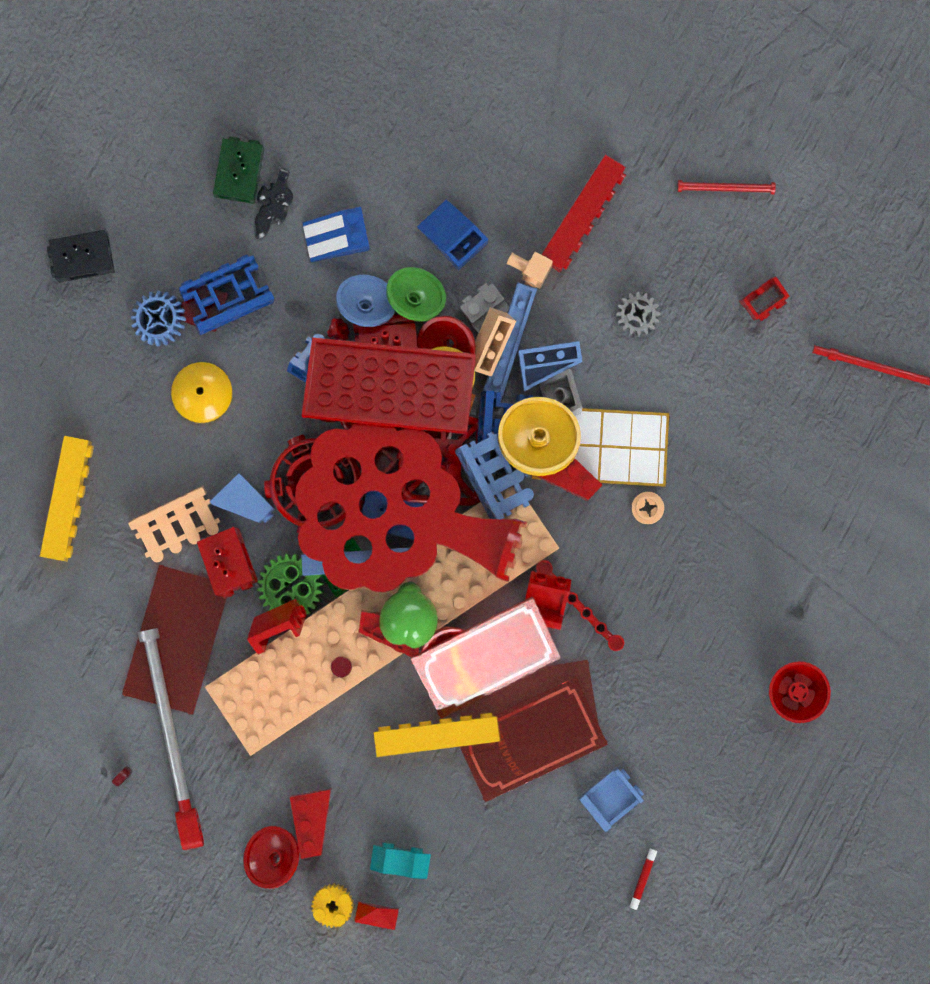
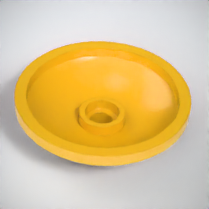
(212, 402)

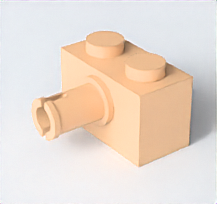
(534, 270)

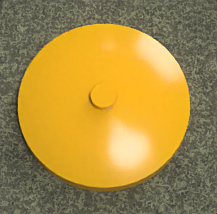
(539, 436)

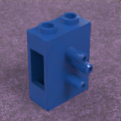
(375, 507)

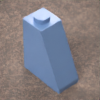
(243, 500)

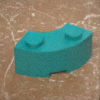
(400, 861)

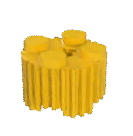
(322, 911)

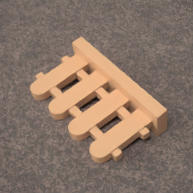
(182, 514)

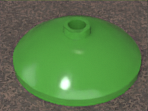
(416, 286)

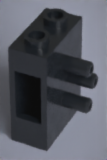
(80, 256)

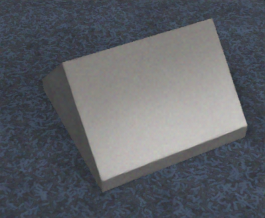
(564, 390)

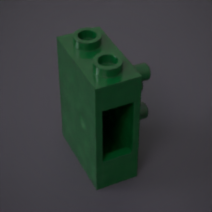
(238, 170)

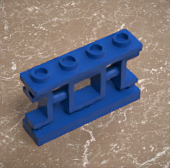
(234, 310)
(486, 424)

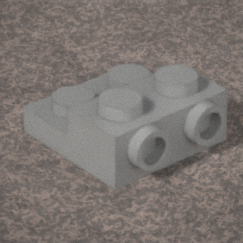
(476, 308)

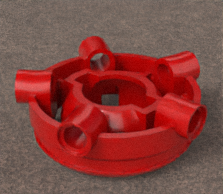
(275, 486)

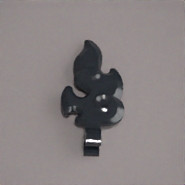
(277, 209)

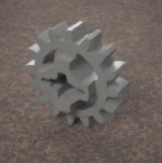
(646, 310)

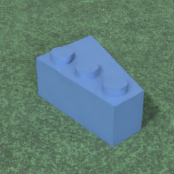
(546, 361)

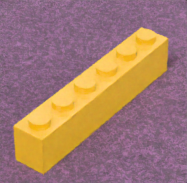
(65, 499)
(436, 736)

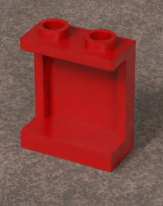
(550, 596)
(284, 617)

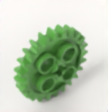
(280, 571)

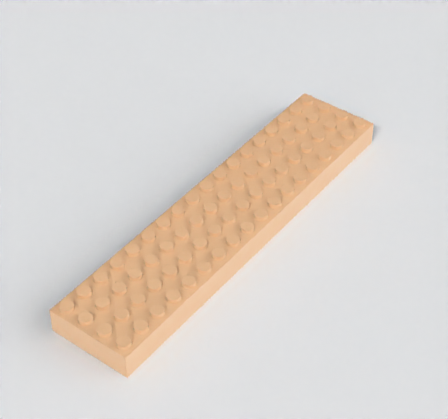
(294, 674)

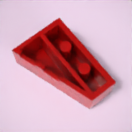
(310, 821)

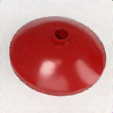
(442, 329)
(262, 855)

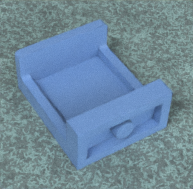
(611, 798)

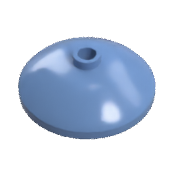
(366, 293)

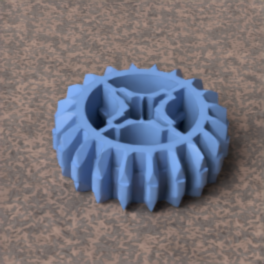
(153, 324)

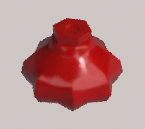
(338, 329)

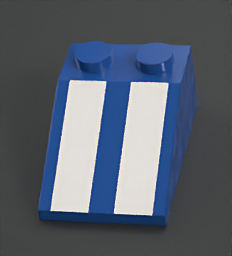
(336, 235)

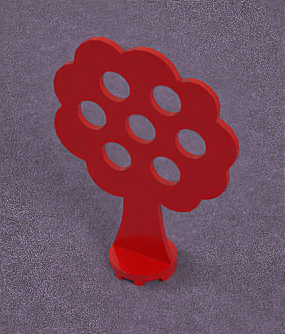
(436, 522)

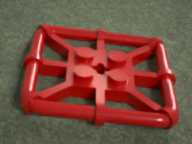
(451, 465)

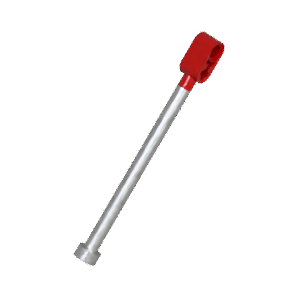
(187, 817)

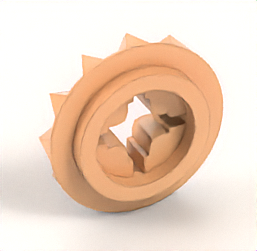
(652, 499)

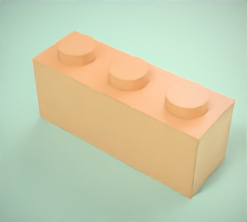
(492, 340)

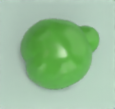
(408, 617)

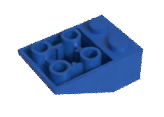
(453, 234)

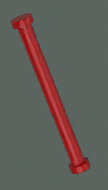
(735, 187)

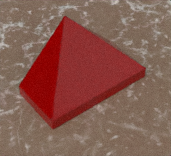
(376, 915)

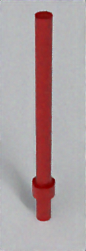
(834, 354)

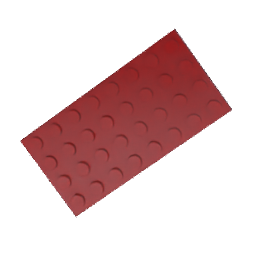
(389, 385)

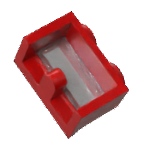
(765, 298)

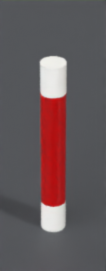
(643, 879)

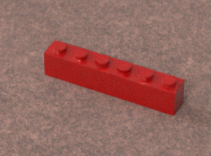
(583, 212)

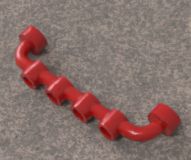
(615, 642)

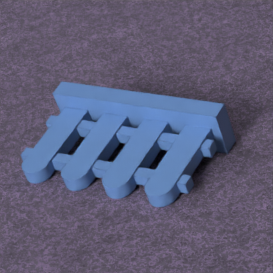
(487, 491)

